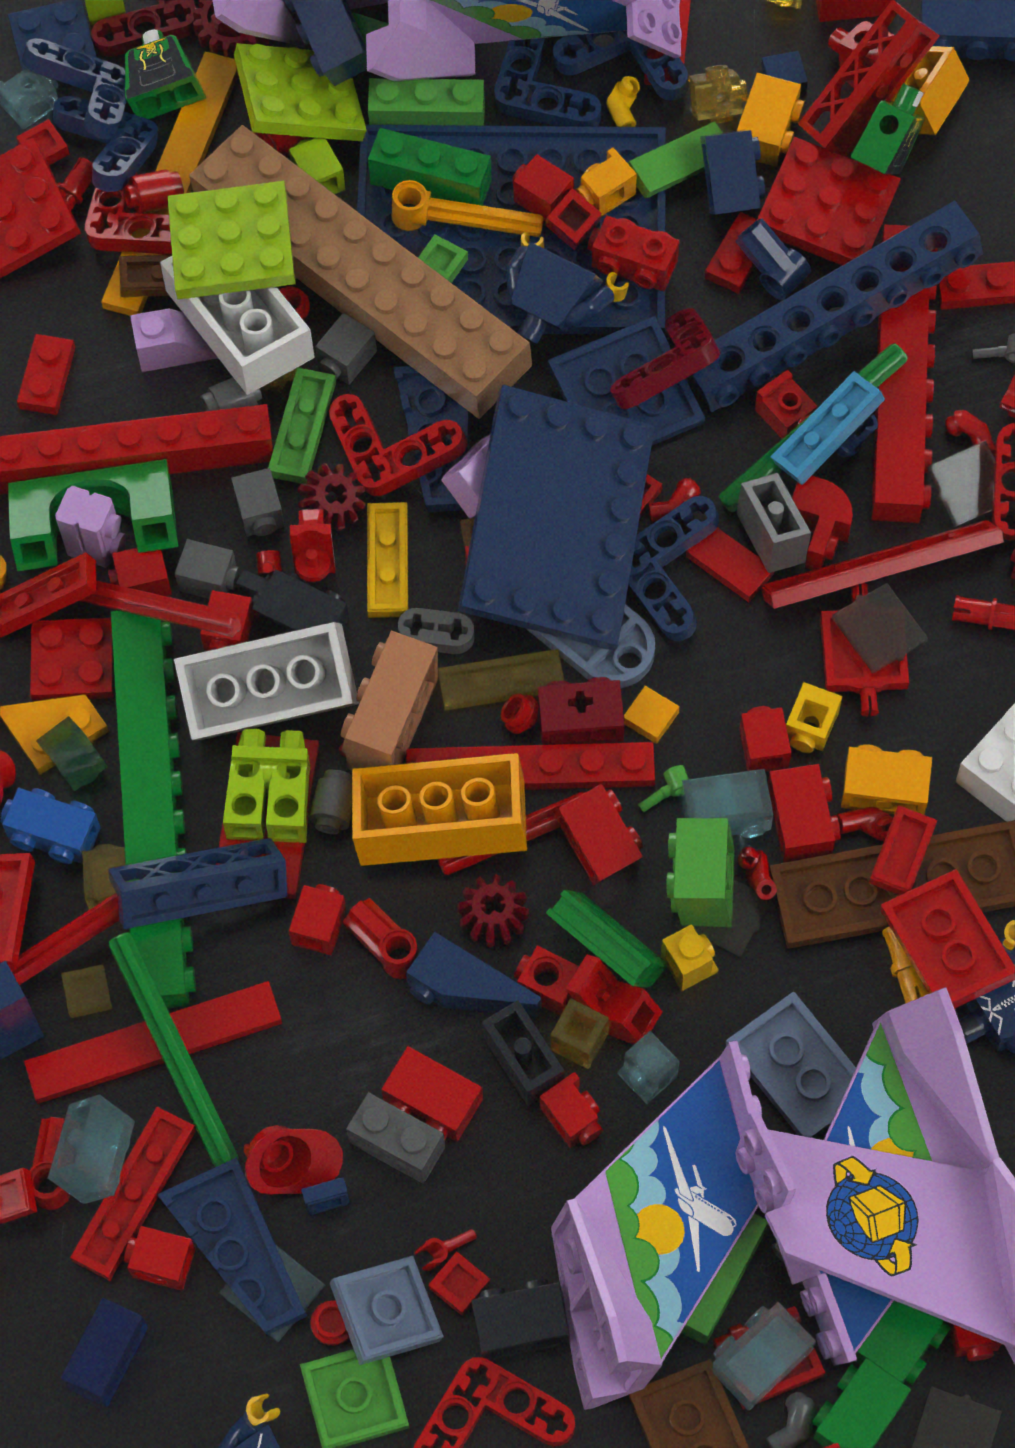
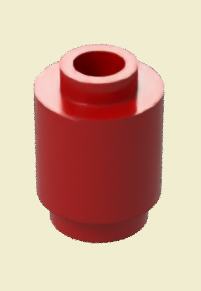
(151, 190)

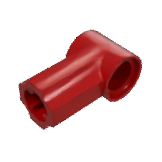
(381, 937)
(45, 1150)

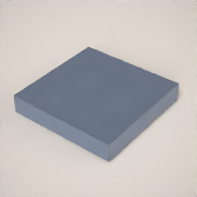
(386, 1310)

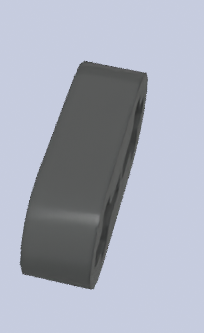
(437, 629)

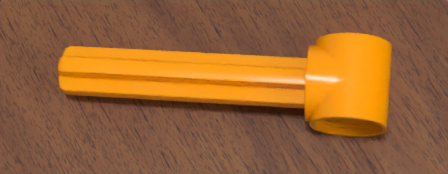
(456, 212)

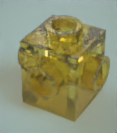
(708, 85)

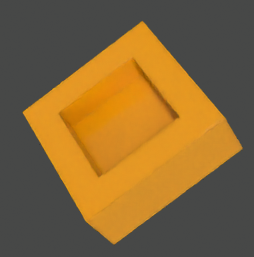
(651, 714)

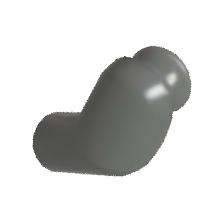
(799, 1422)

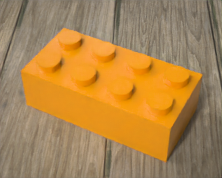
(438, 809)

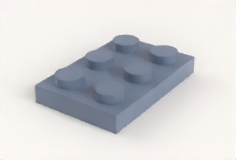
(796, 1065)

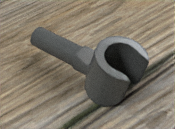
(1000, 351)

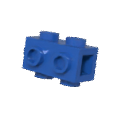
(50, 825)

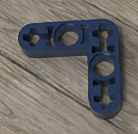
(651, 67)
(85, 72)
(531, 92)
(69, 116)
(651, 570)

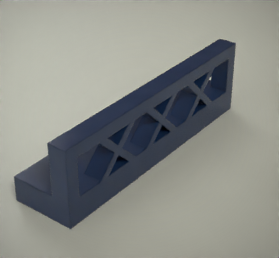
(199, 885)

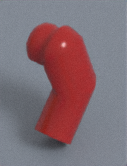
(975, 428)
(685, 490)
(867, 819)
(757, 872)

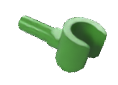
(673, 778)

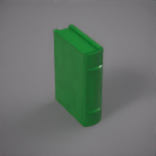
(607, 939)

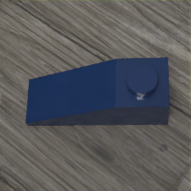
(464, 982)

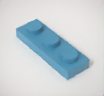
(827, 427)

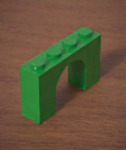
(136, 490)

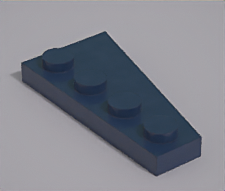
(424, 406)
(233, 1235)

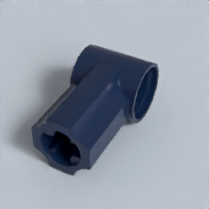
(779, 266)

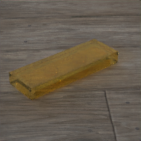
(498, 679)

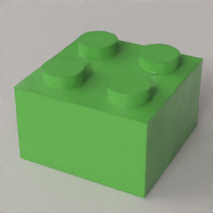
(702, 872)

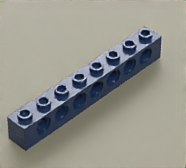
(842, 288)

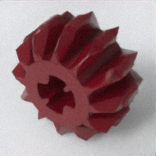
(325, 482)
(496, 923)

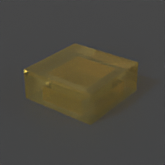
(86, 991)

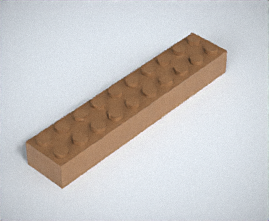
(378, 280)

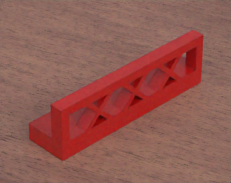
(896, 61)

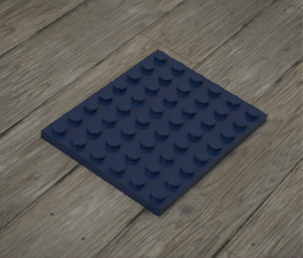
(489, 251)

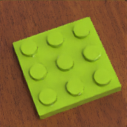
(290, 97)
(231, 240)

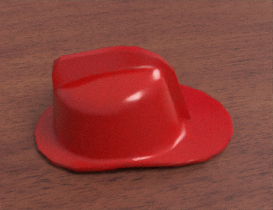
(291, 1159)

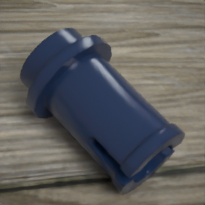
(852, 444)

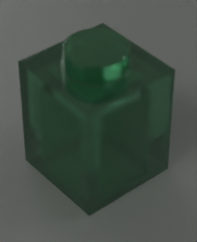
(72, 753)

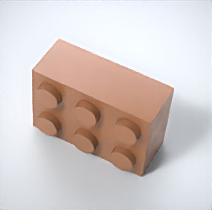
(390, 702)

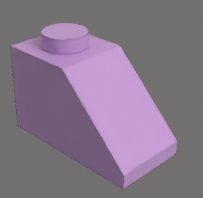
(167, 340)

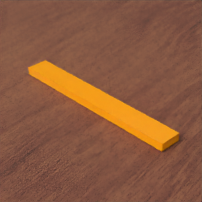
(183, 154)

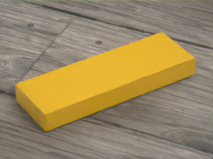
(387, 559)

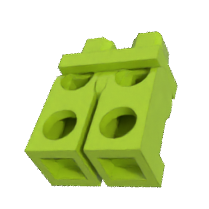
(270, 772)

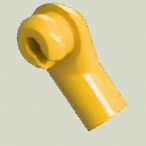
(621, 100)

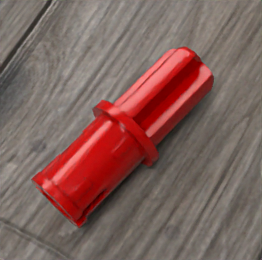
(77, 182)
(984, 612)

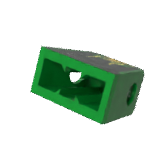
(159, 76)
(882, 146)

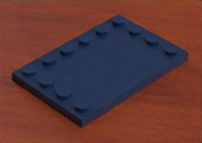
(557, 518)

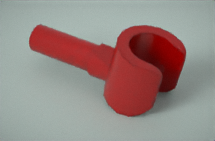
(268, 561)
(440, 1249)

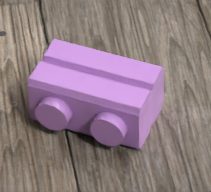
(90, 525)

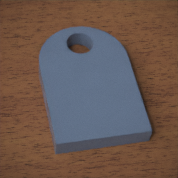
(599, 662)

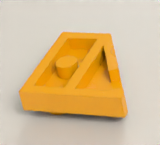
(34, 719)

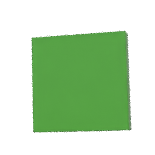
(353, 1399)

